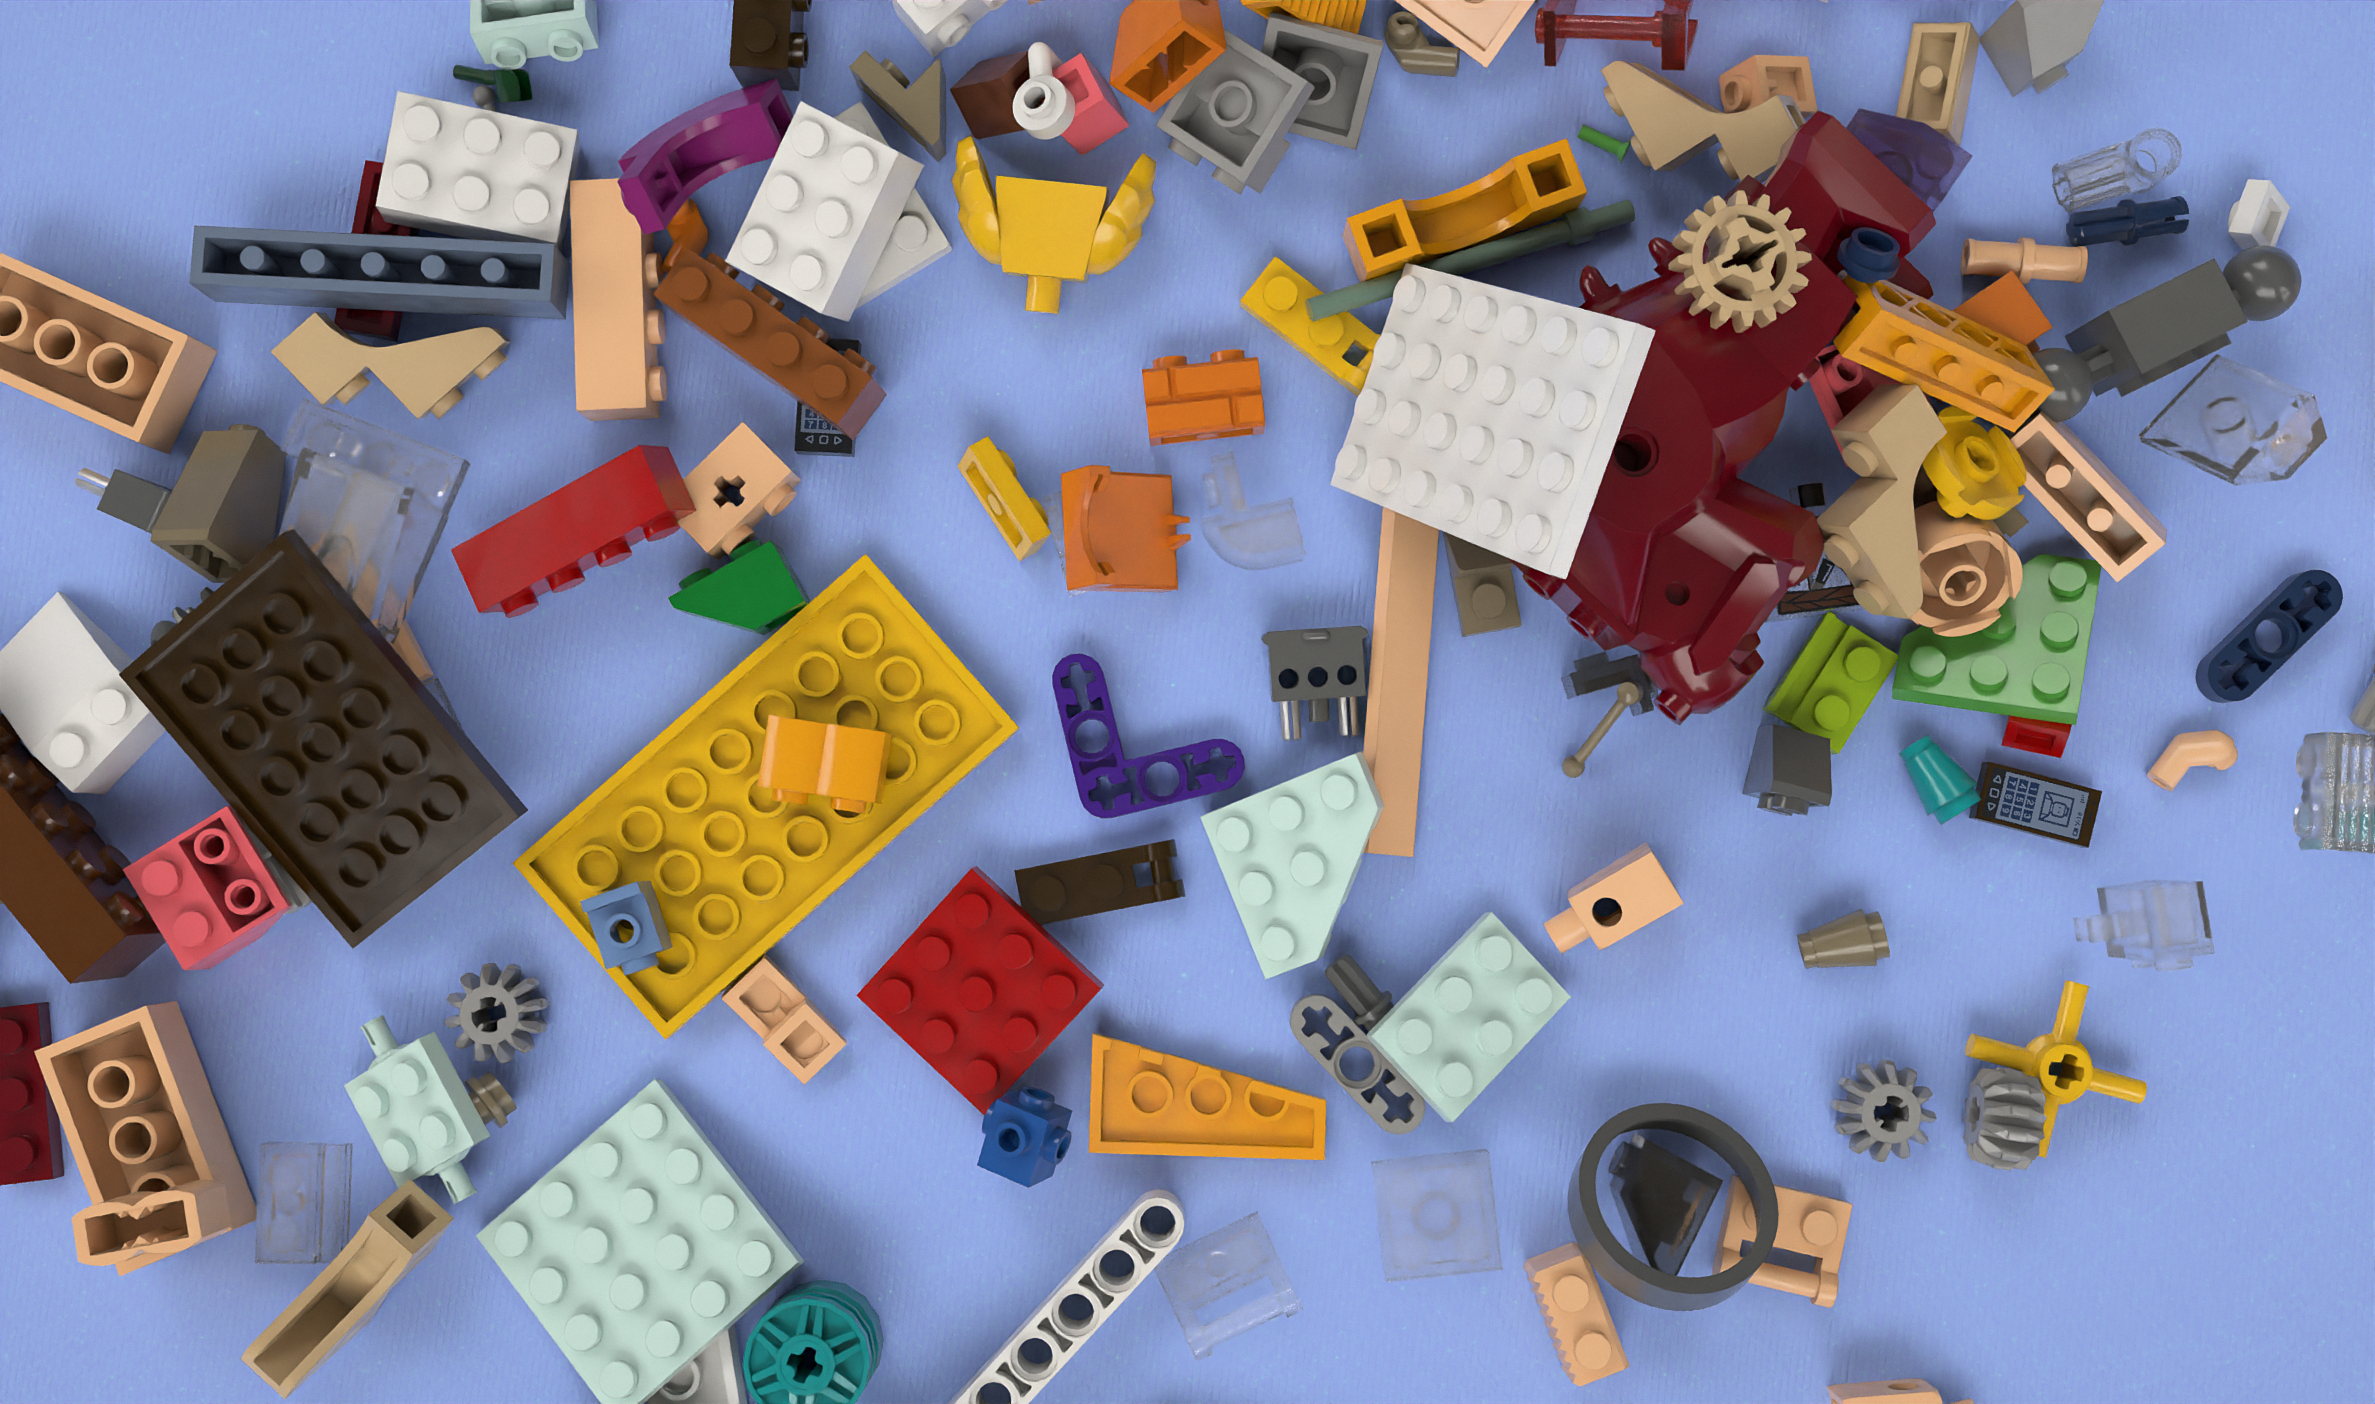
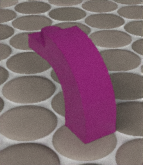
(700, 147)

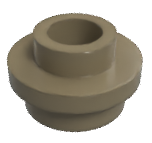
(490, 1099)

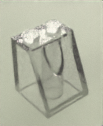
(365, 532)

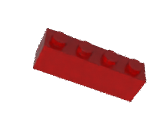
(574, 530)

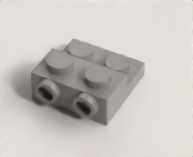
(1237, 115)

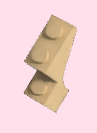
(1678, 126)
(418, 372)
(1873, 522)
(348, 1289)

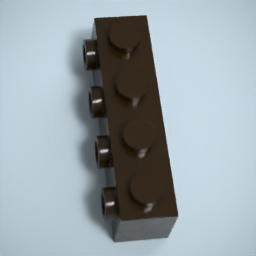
(769, 41)

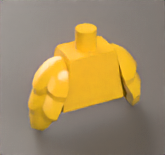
(1050, 226)

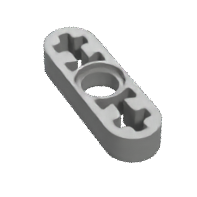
(1375, 1105)

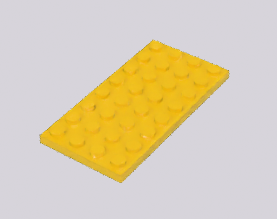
(715, 846)

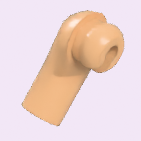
(2192, 749)

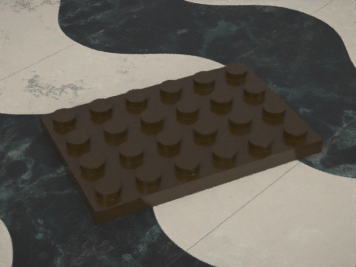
(322, 739)

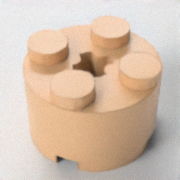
(1964, 571)

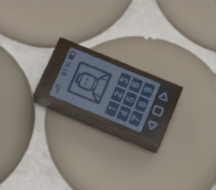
(2036, 804)

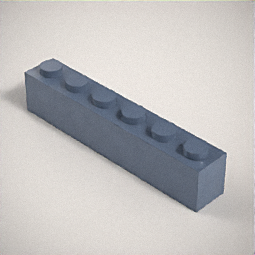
(379, 272)

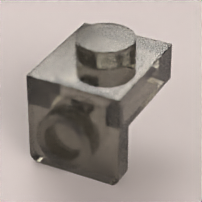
(1598, 673)

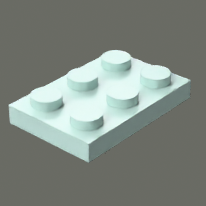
(1468, 1017)

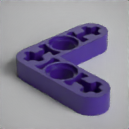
(1111, 760)

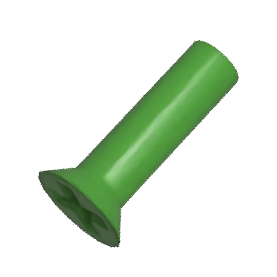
(1604, 142)

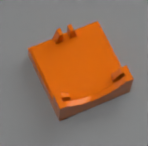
(1120, 531)

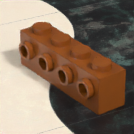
(770, 343)

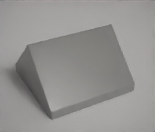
(1337, 65)

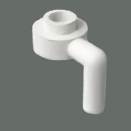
(1059, 105)

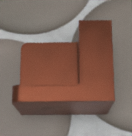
(988, 94)

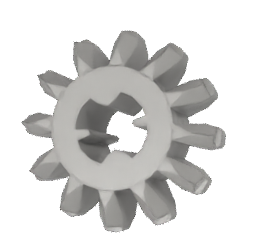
(503, 1034)
(2004, 1118)
(1890, 1130)

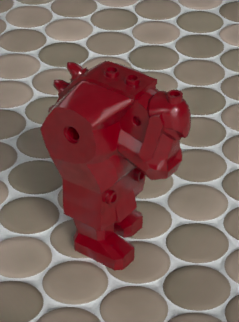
(1675, 543)

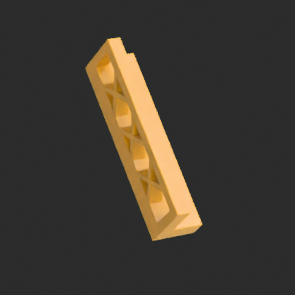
(1943, 354)

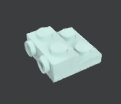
(524, 29)

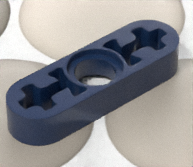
(2295, 633)

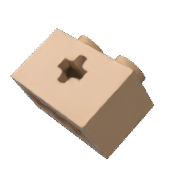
(754, 470)

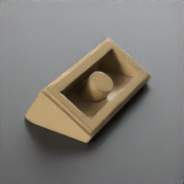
(1939, 76)

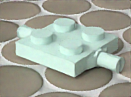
(417, 1110)

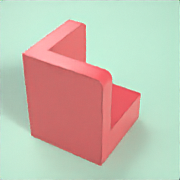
(1096, 107)

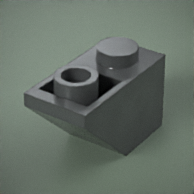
(1789, 771)

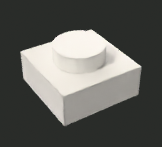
(2258, 215)

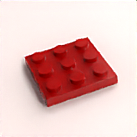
(980, 989)

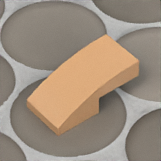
(784, 1019)

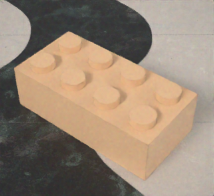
(97, 356)
(142, 1112)

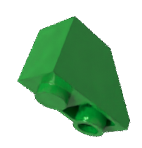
(749, 593)

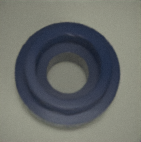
(1869, 255)

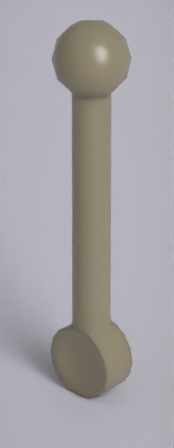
(1628, 694)

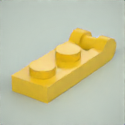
(1279, 304)

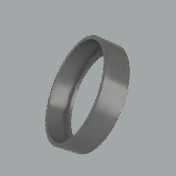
(1623, 1269)

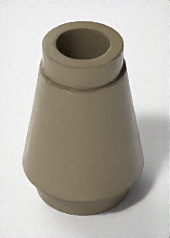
(1845, 942)

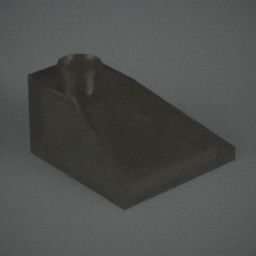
(1660, 1201)

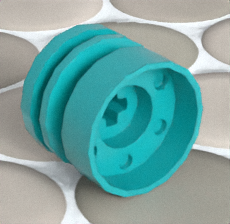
(832, 1322)

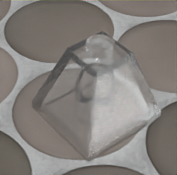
(2239, 424)

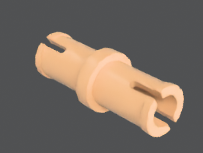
(2025, 259)

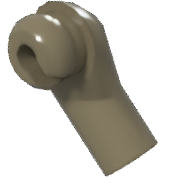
(1414, 51)

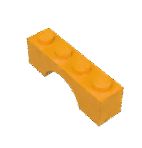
(1505, 202)

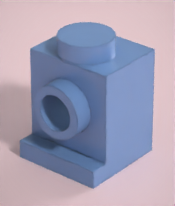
(640, 907)

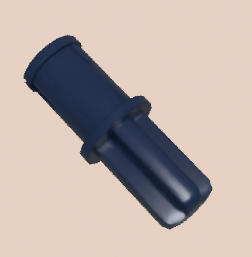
(2127, 222)

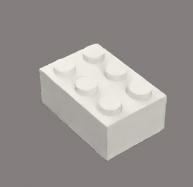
(477, 172)
(824, 213)

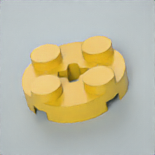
(1974, 468)

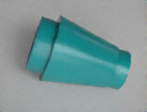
(1939, 780)

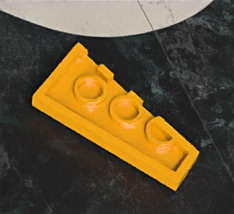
(1187, 1108)

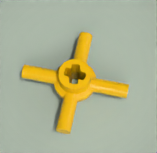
(2060, 1047)

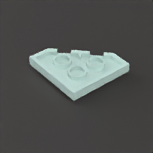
(1295, 858)

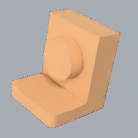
(1763, 78)

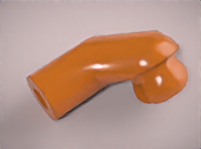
(685, 230)

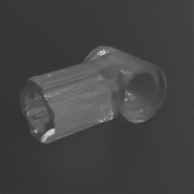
(2115, 170)

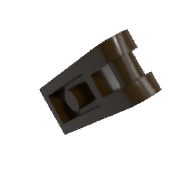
(1098, 883)

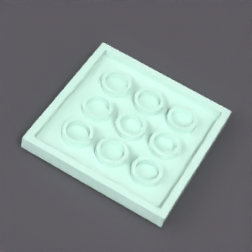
(639, 1248)

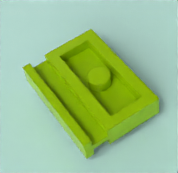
(1831, 681)

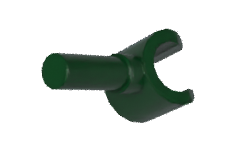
(510, 84)

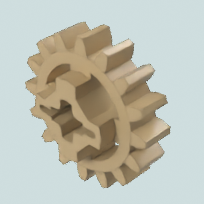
(1746, 284)

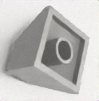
(2038, 40)

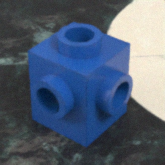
(1025, 1136)

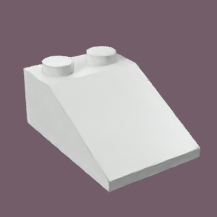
(69, 700)

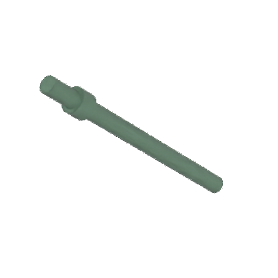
(1572, 228)

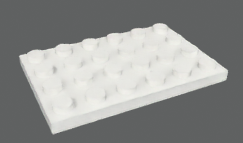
(1491, 414)

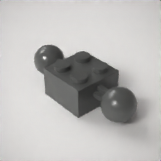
(2167, 328)

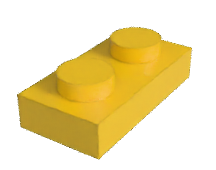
(995, 484)

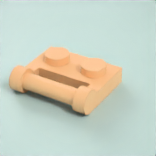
(1806, 1225)

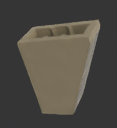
(223, 502)

